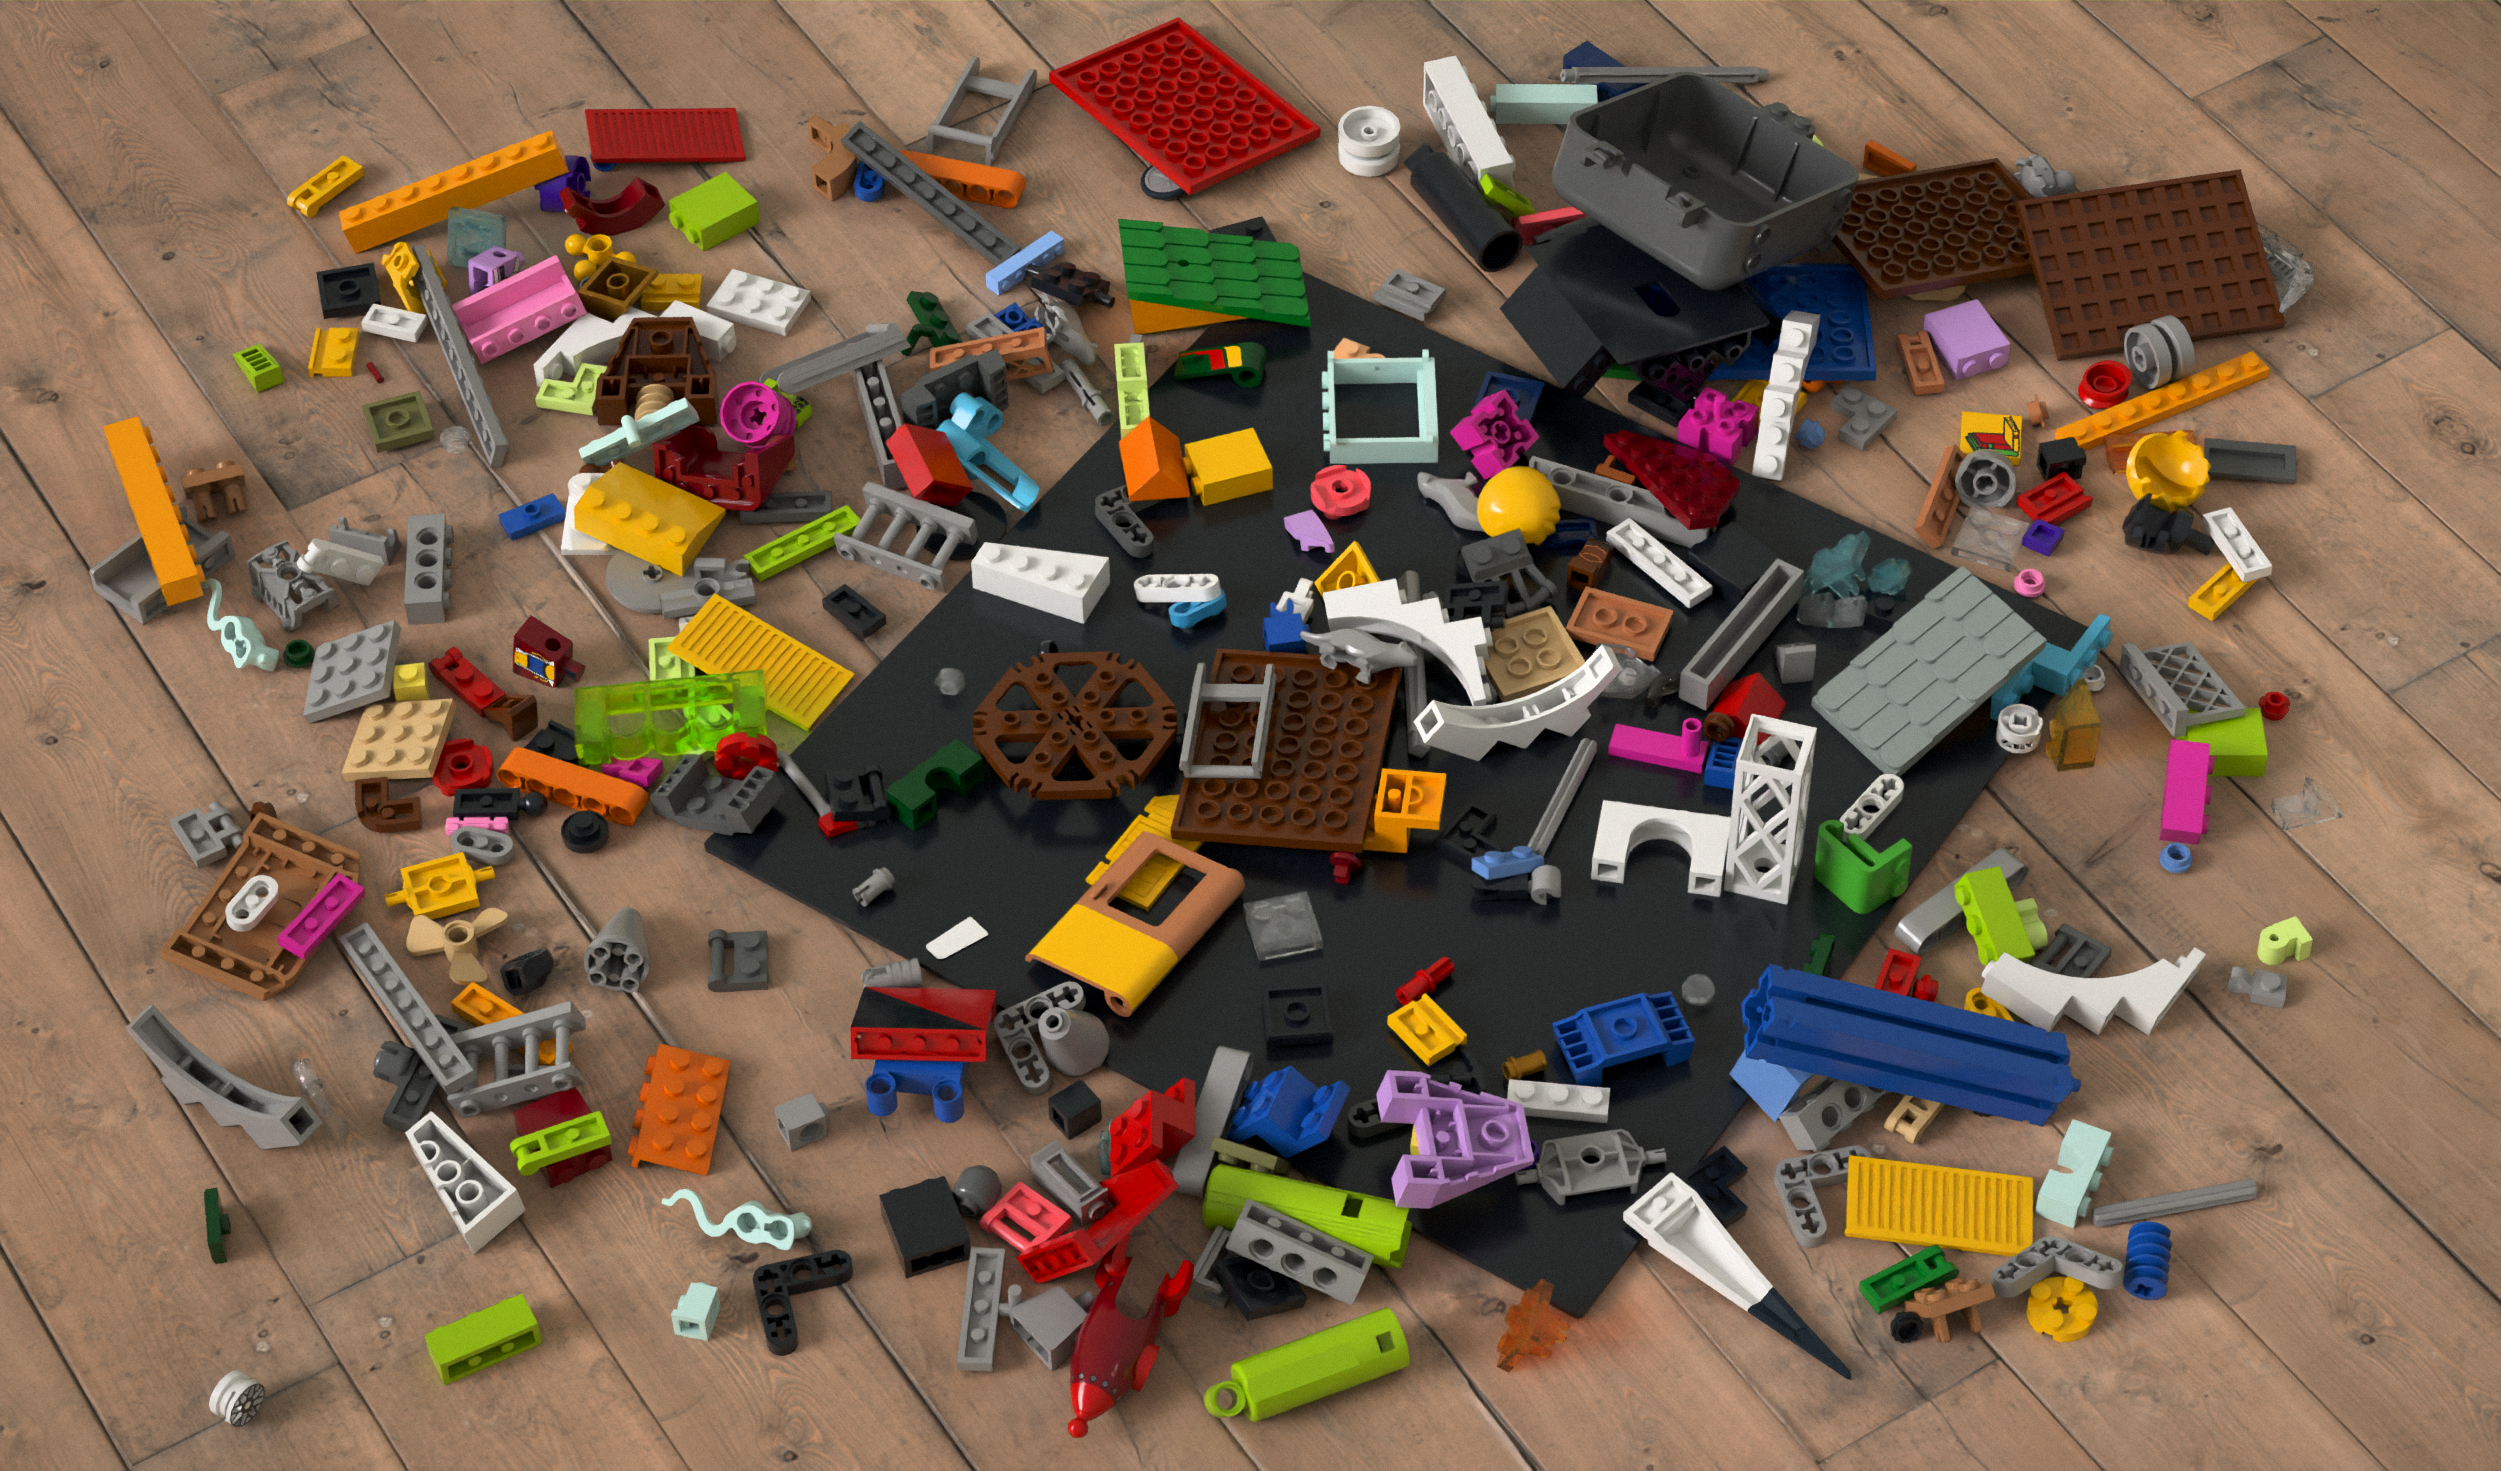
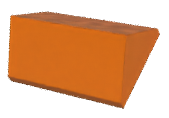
(1153, 463)

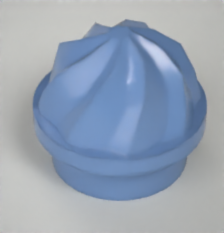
(1810, 434)

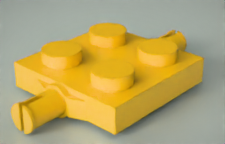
(440, 886)

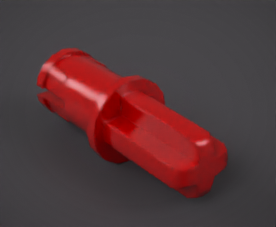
(1425, 981)

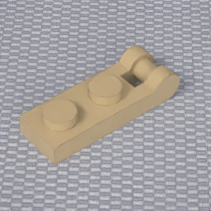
(1920, 1110)

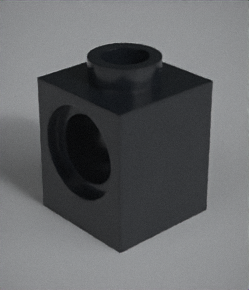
(2060, 457)

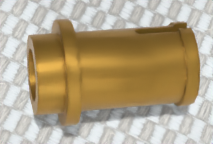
(1525, 1065)

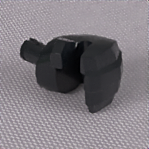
(2162, 532)

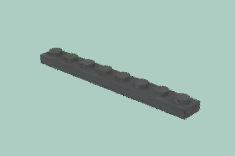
(929, 194)

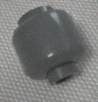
(976, 1191)

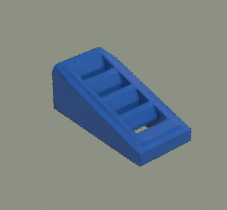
(1722, 776)

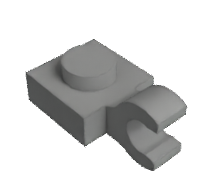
(719, 570)
(2264, 986)

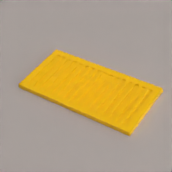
(731, 640)
(1939, 1206)

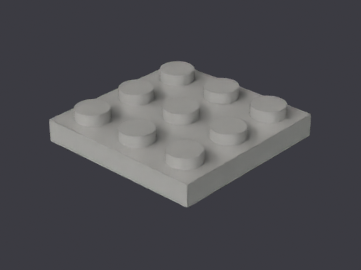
(352, 671)

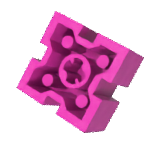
(1719, 425)
(1494, 434)

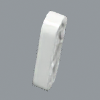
(1177, 588)
(1873, 796)

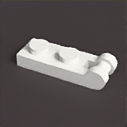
(340, 562)

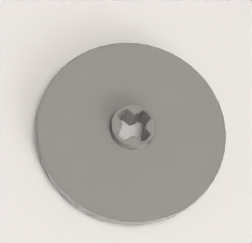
(631, 583)

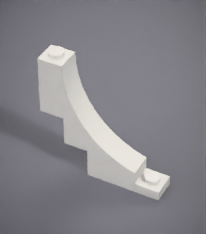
(596, 339)
(2045, 997)

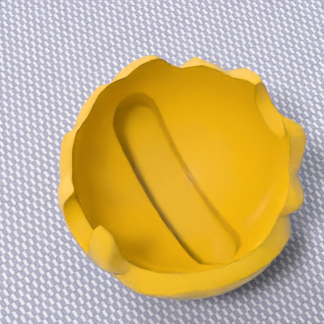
(2168, 469)
(1521, 500)

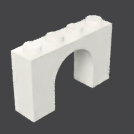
(1627, 825)

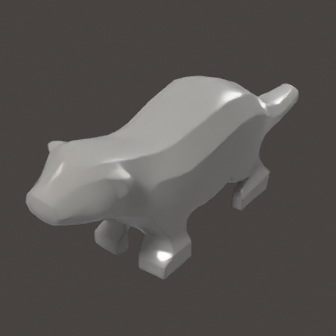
(1066, 329)
(1454, 496)
(1361, 651)

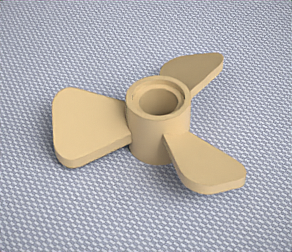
(458, 942)

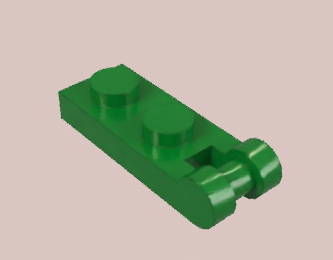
(1904, 1278)

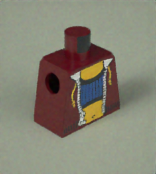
(544, 654)

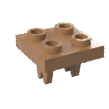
(1956, 1296)

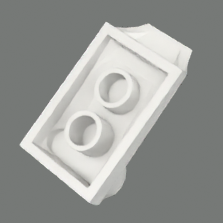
(574, 541)

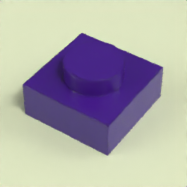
(2043, 537)

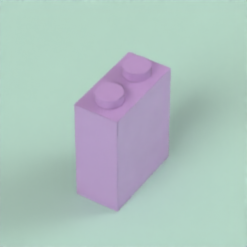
(1967, 340)

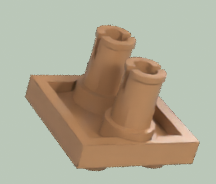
(201, 484)

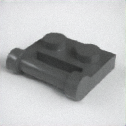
(2081, 960)
(749, 961)

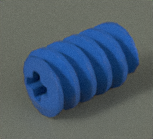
(2147, 1260)

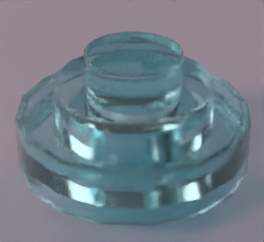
(1889, 576)

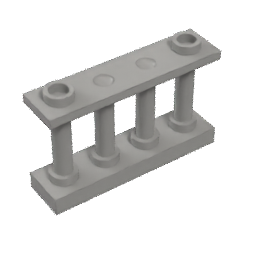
(906, 510)
(514, 1033)

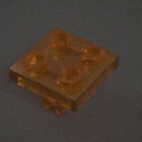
(1530, 1328)

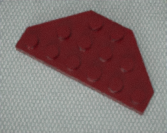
(1681, 478)

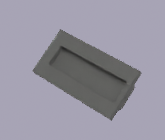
(2251, 460)

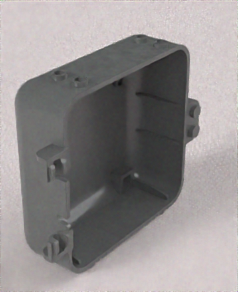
(1704, 178)

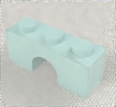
(2066, 1195)

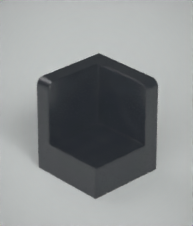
(1074, 1109)

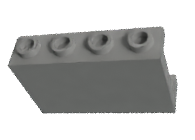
(129, 577)

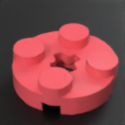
(1340, 504)

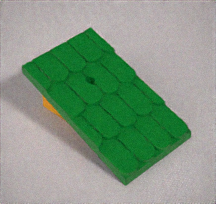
(1208, 278)

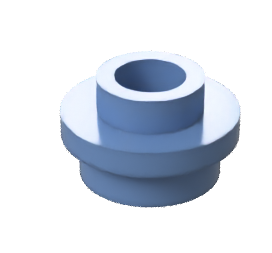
(2176, 858)

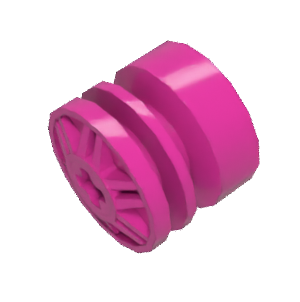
(745, 410)

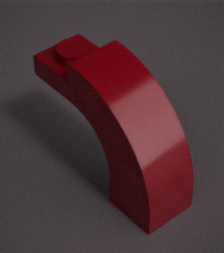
(615, 215)

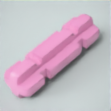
(499, 824)

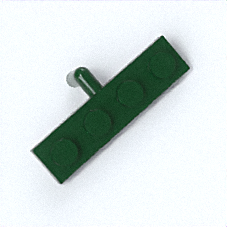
(933, 322)

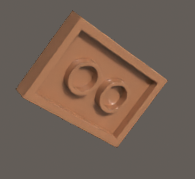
(1619, 621)

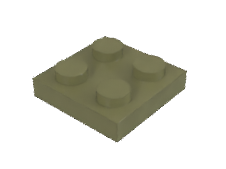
(398, 421)
(1241, 1155)

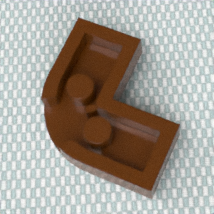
(382, 814)

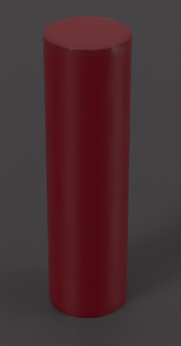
(377, 375)

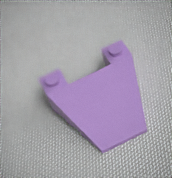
(1459, 1136)

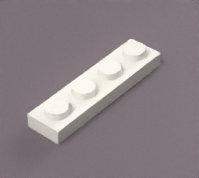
(1659, 563)

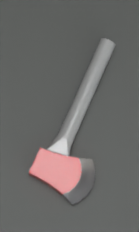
(825, 821)

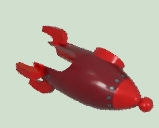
(1112, 1349)

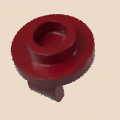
(1344, 864)

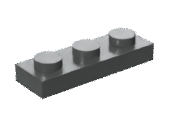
(791, 507)

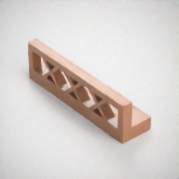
(1014, 348)

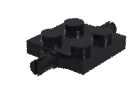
(1071, 284)

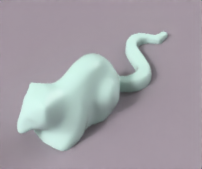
(239, 634)
(750, 1222)

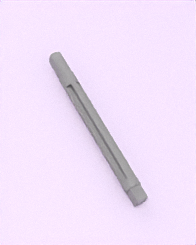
(1414, 676)

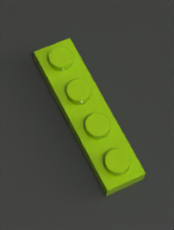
(801, 543)

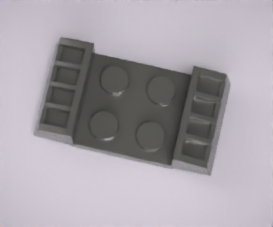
(933, 394)
(713, 801)

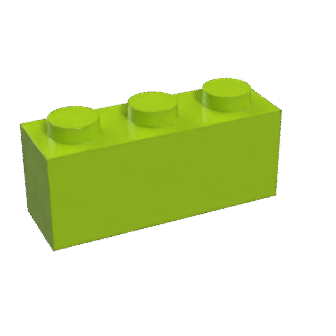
(1992, 916)
(483, 1339)

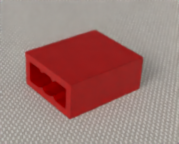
(929, 465)

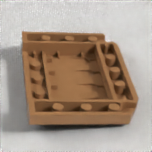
(252, 958)

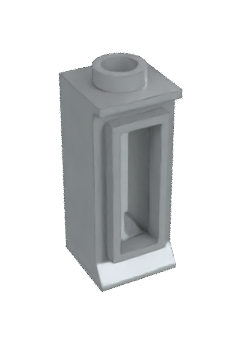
(1069, 1184)

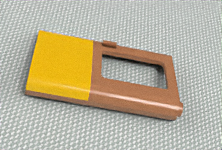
(1123, 952)

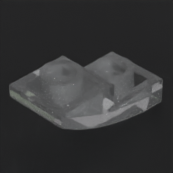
(1825, 611)

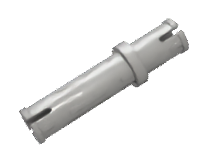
(1092, 399)

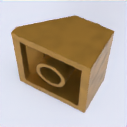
(615, 287)

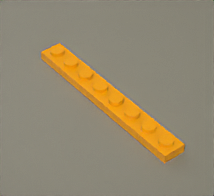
(2166, 401)

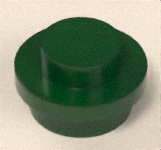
(298, 654)

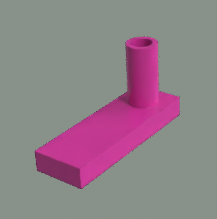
(1661, 748)

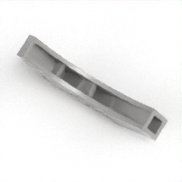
(193, 1077)

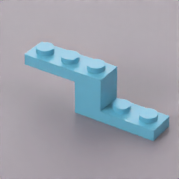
(2055, 667)

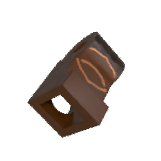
(1590, 561)

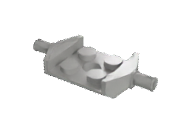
(1566, 1173)

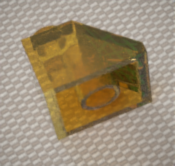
(2074, 730)

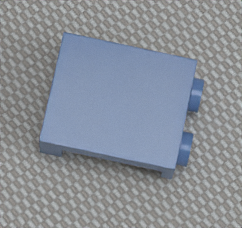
(1769, 1084)

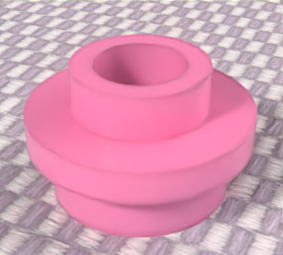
(2029, 583)

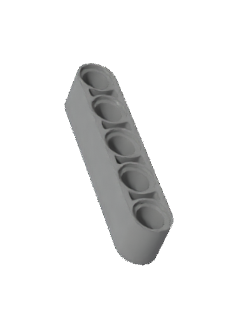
(1942, 915)
(1214, 1110)

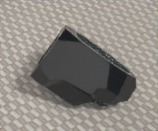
(527, 971)

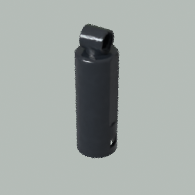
(1463, 209)

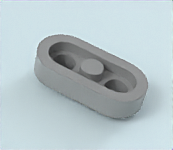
(486, 845)

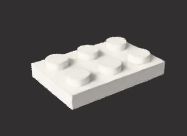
(759, 302)

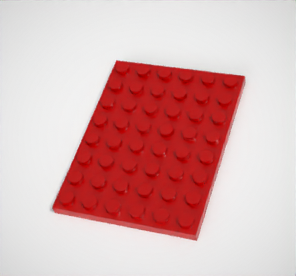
(1184, 105)

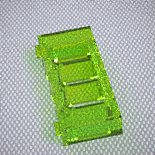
(595, 704)

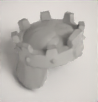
(2040, 179)

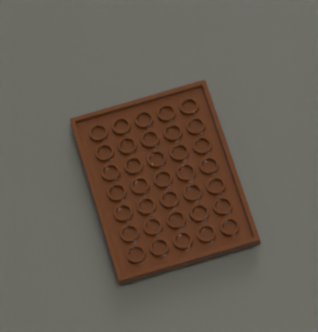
(1935, 229)
(1318, 757)

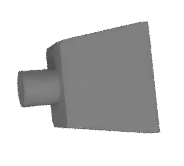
(1051, 1323)

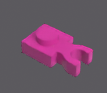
(637, 771)

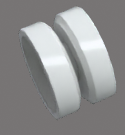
(1369, 141)

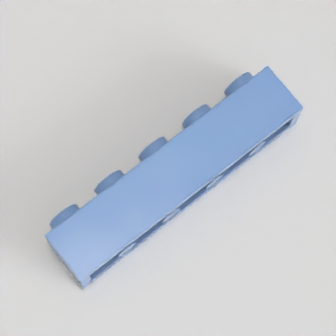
(1013, 269)

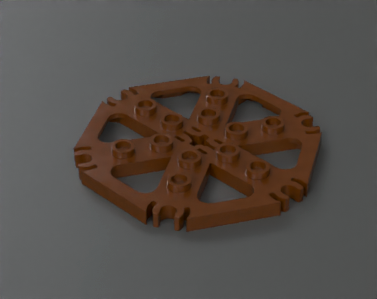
(1061, 740)

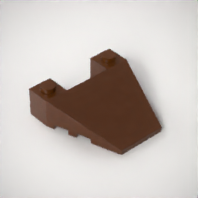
(661, 353)

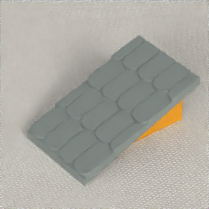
(1928, 672)

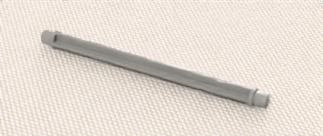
(1638, 75)

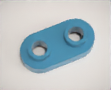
(1189, 613)

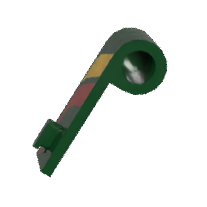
(1242, 360)

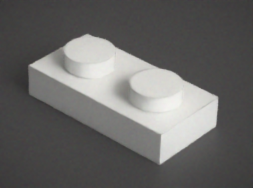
(394, 323)

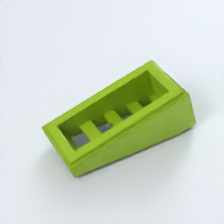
(259, 367)

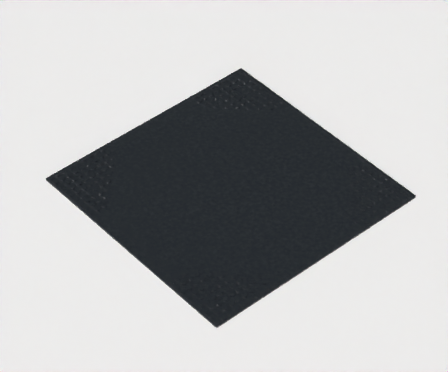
(1516, 961)

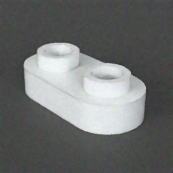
(249, 905)

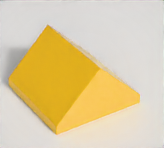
(1347, 571)

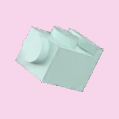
(697, 1311)

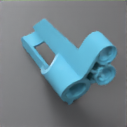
(970, 425)

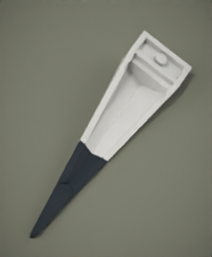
(1690, 1235)

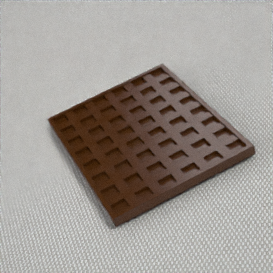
(2149, 254)

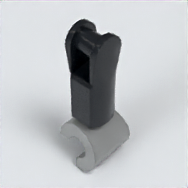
(1543, 880)

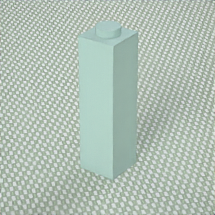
(1540, 102)

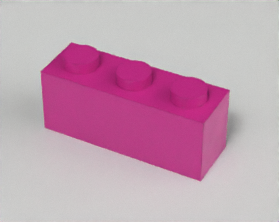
(2186, 792)

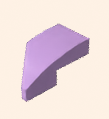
(1309, 530)

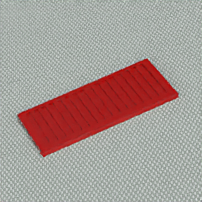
(664, 135)

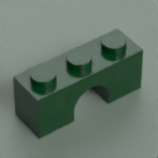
(951, 767)

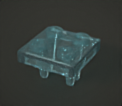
(473, 233)
(1838, 566)

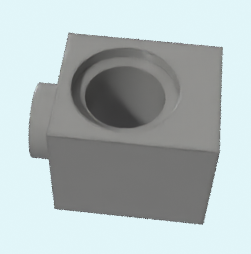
(802, 1121)

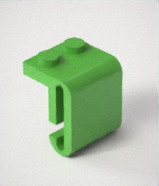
(1857, 870)

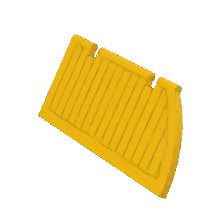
(1160, 870)

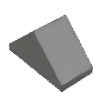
(1795, 661)

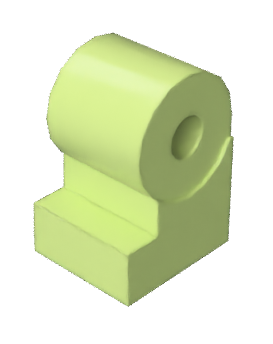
(2033, 925)
(2284, 940)

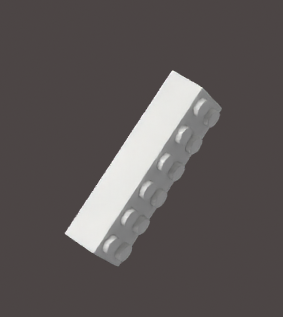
(1464, 123)

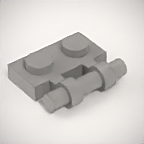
(199, 838)

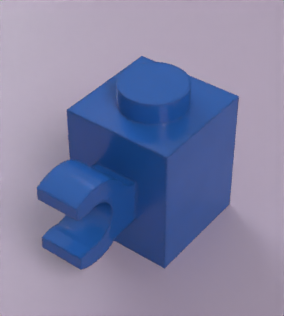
(1283, 630)

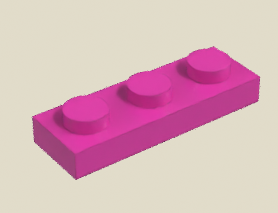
(321, 916)

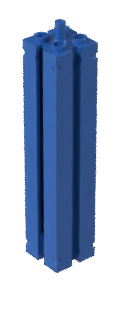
(1907, 1045)

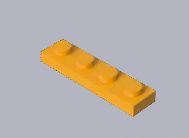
(483, 1008)

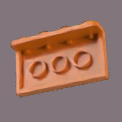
(679, 1109)

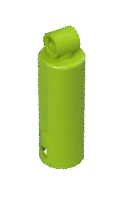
(1313, 1367)

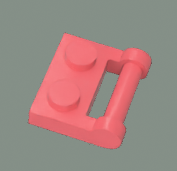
(1028, 1211)

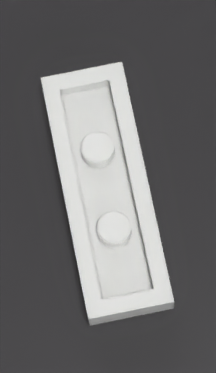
(2237, 544)
(1561, 1100)

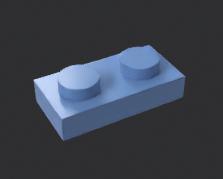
(1505, 864)

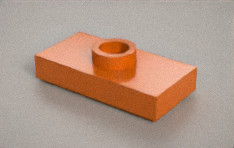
(1884, 161)

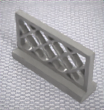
(2160, 694)

